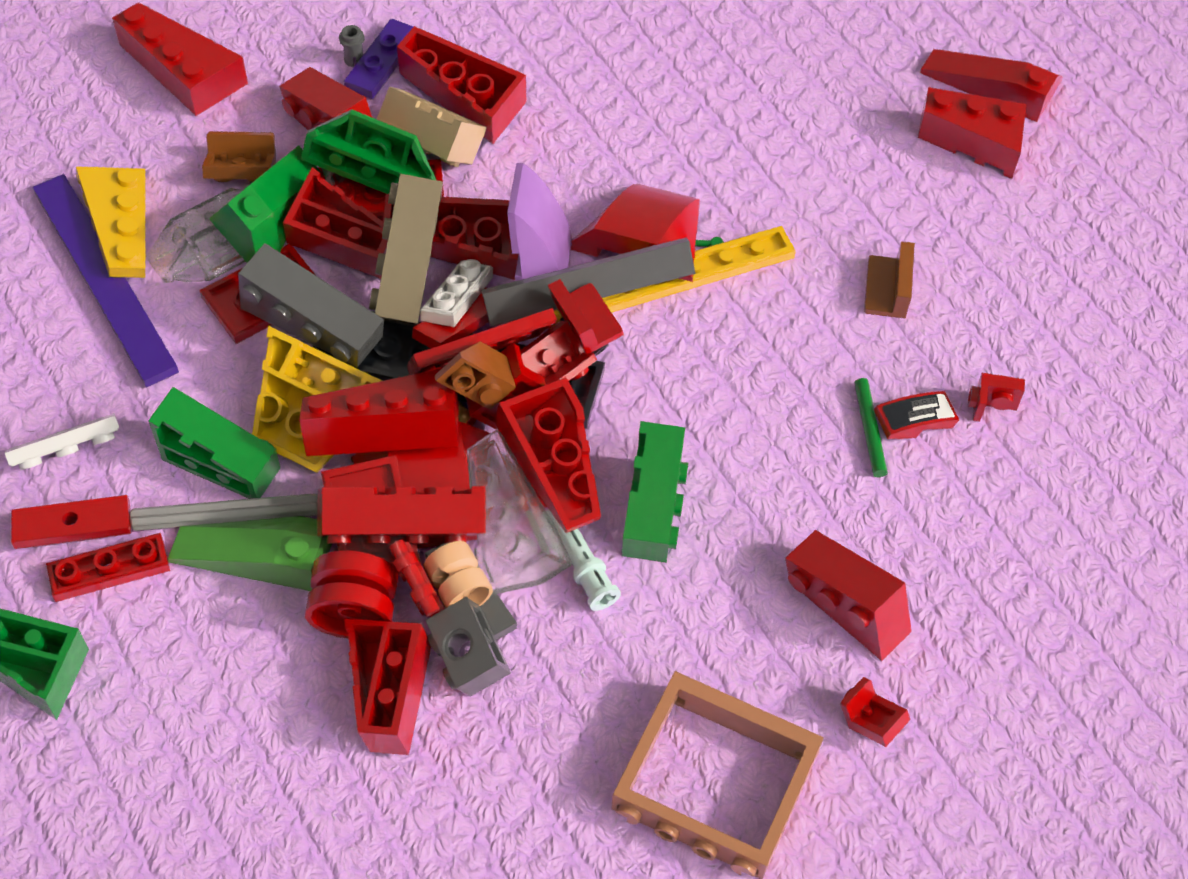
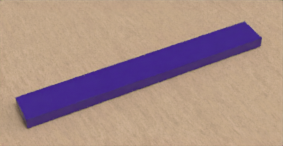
(112, 293)

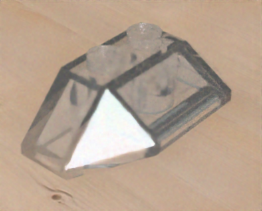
(192, 246)

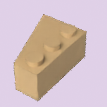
(436, 128)

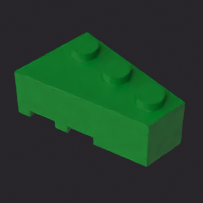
(212, 446)
(654, 493)
(40, 659)

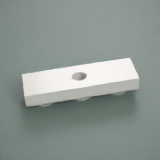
(457, 293)
(62, 442)

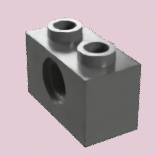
(484, 660)

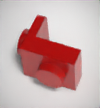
(873, 714)

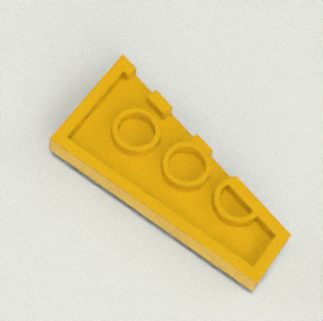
(118, 216)

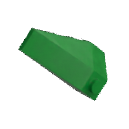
(260, 209)

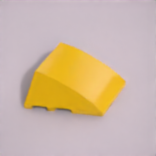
(290, 374)

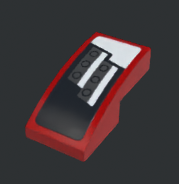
(914, 413)

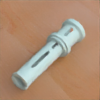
(588, 569)

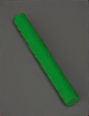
(870, 427)

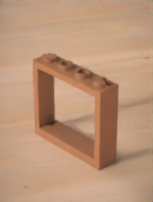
(744, 720)

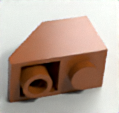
(479, 375)

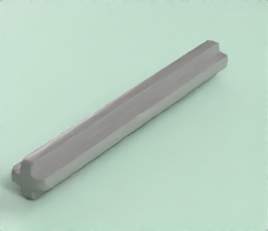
(223, 511)

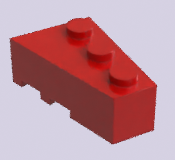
(334, 226)

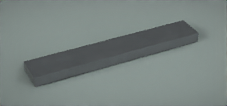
(608, 276)

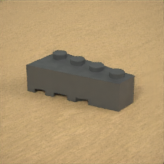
(307, 307)

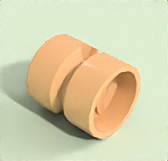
(456, 574)

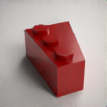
(318, 98)
(974, 125)
(851, 592)
(388, 680)

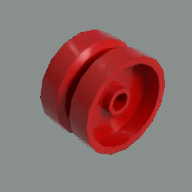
(350, 588)

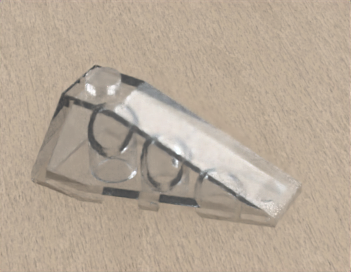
(520, 538)

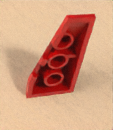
(994, 78)
(553, 451)

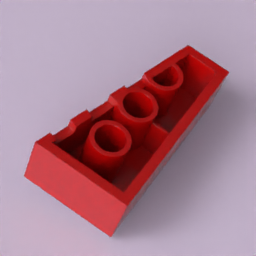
(180, 58)
(462, 80)
(472, 231)
(381, 417)
(400, 512)

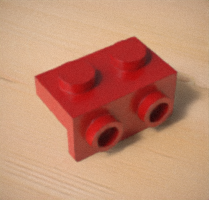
(557, 355)

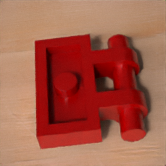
(412, 571)

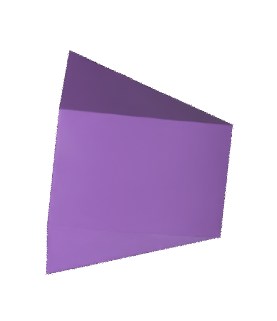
(536, 226)

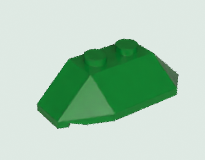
(365, 150)

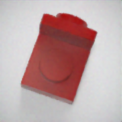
(996, 392)

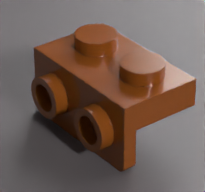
(238, 155)

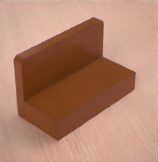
(890, 283)

